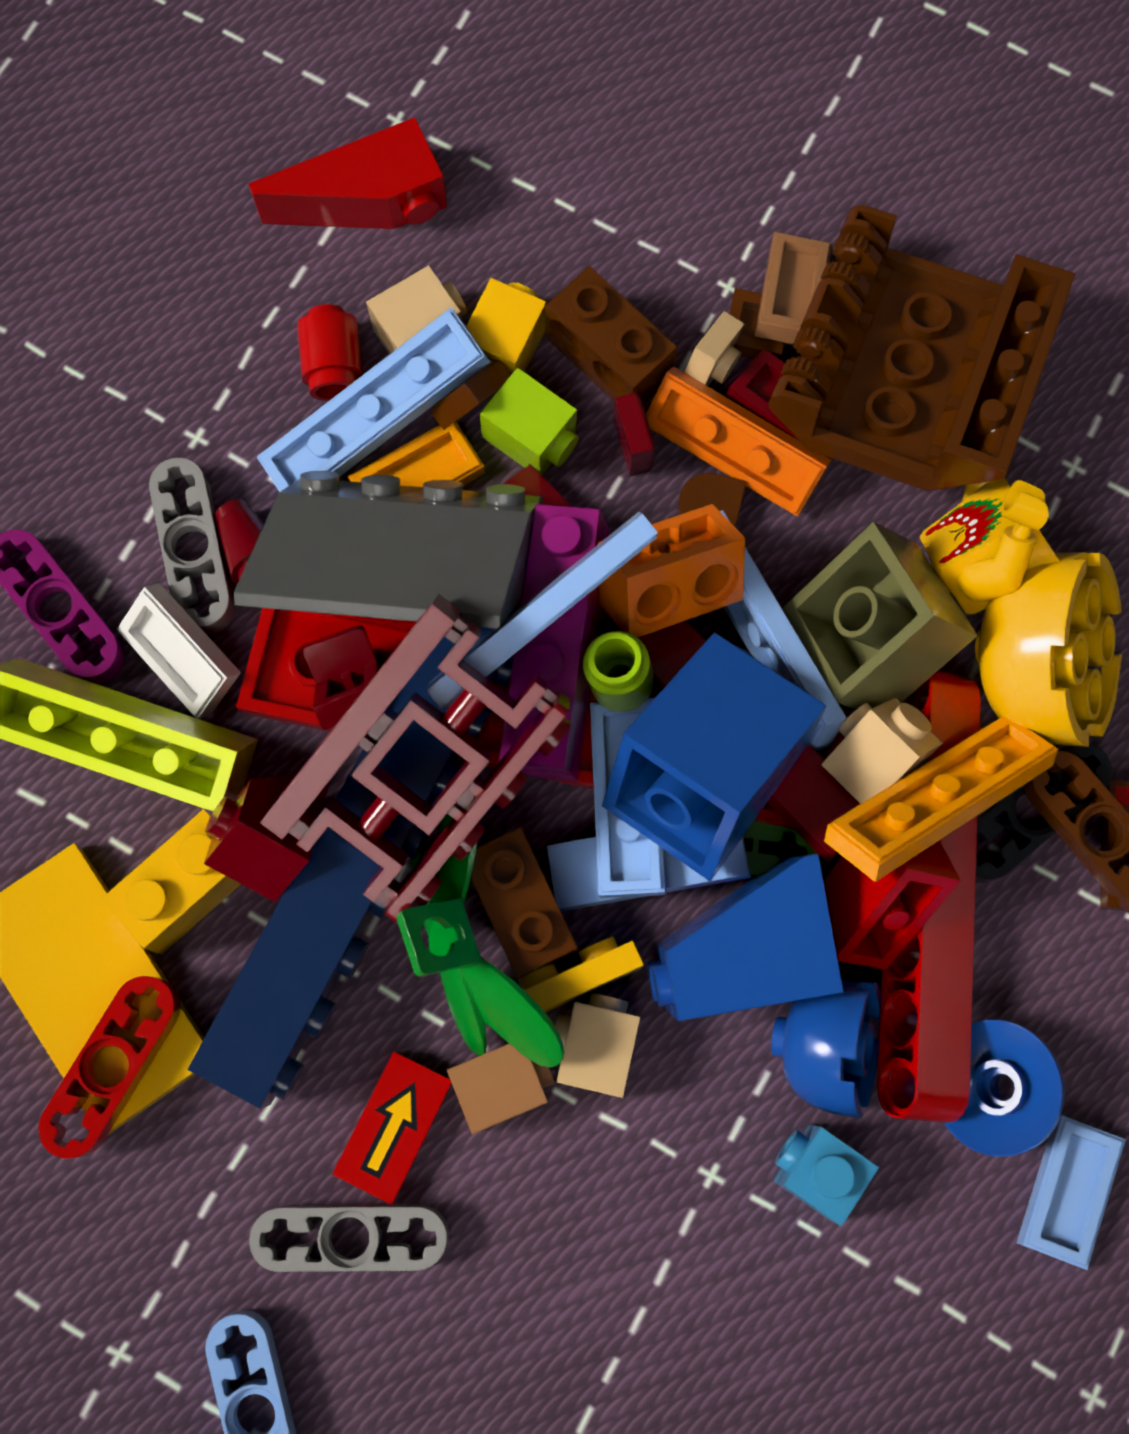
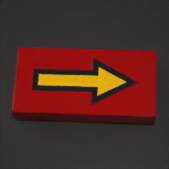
(392, 1128)

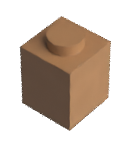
(498, 1086)

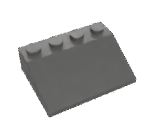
(391, 549)

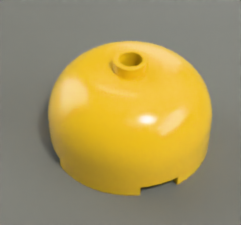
(1042, 641)

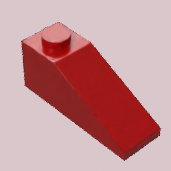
(363, 184)

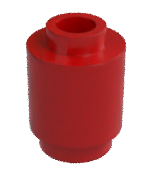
(329, 350)

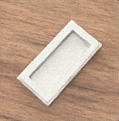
(178, 650)

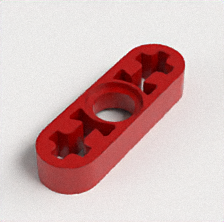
(97, 1119)

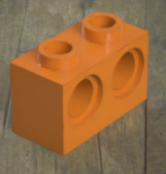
(679, 575)

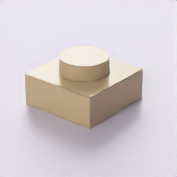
(715, 353)

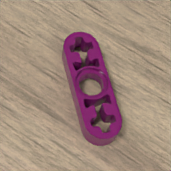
(68, 649)

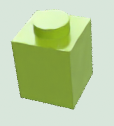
(530, 423)

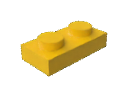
(600, 965)

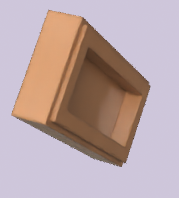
(789, 285)

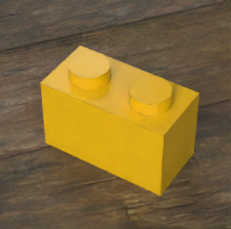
(170, 889)

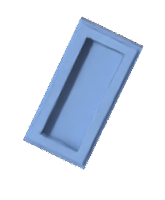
(1071, 1192)

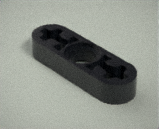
(1009, 854)

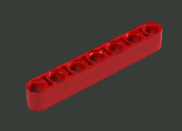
(931, 981)

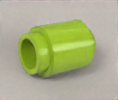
(614, 654)

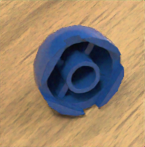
(831, 1048)

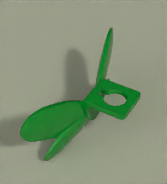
(472, 985)

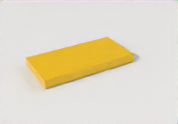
(65, 965)

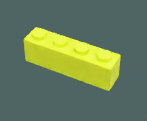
(122, 735)

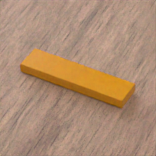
(939, 797)

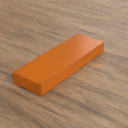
(735, 441)

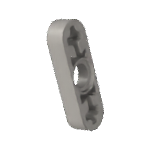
(199, 501)
(300, 1221)

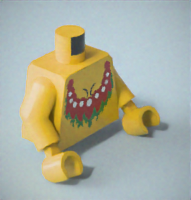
(989, 541)

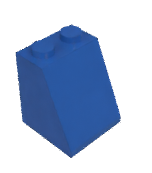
(710, 754)
(752, 947)

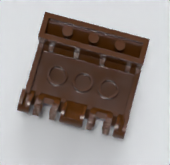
(917, 360)

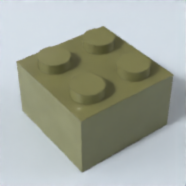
(878, 620)

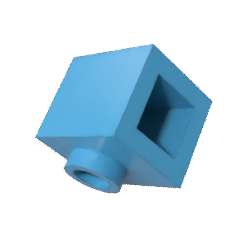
(823, 1172)

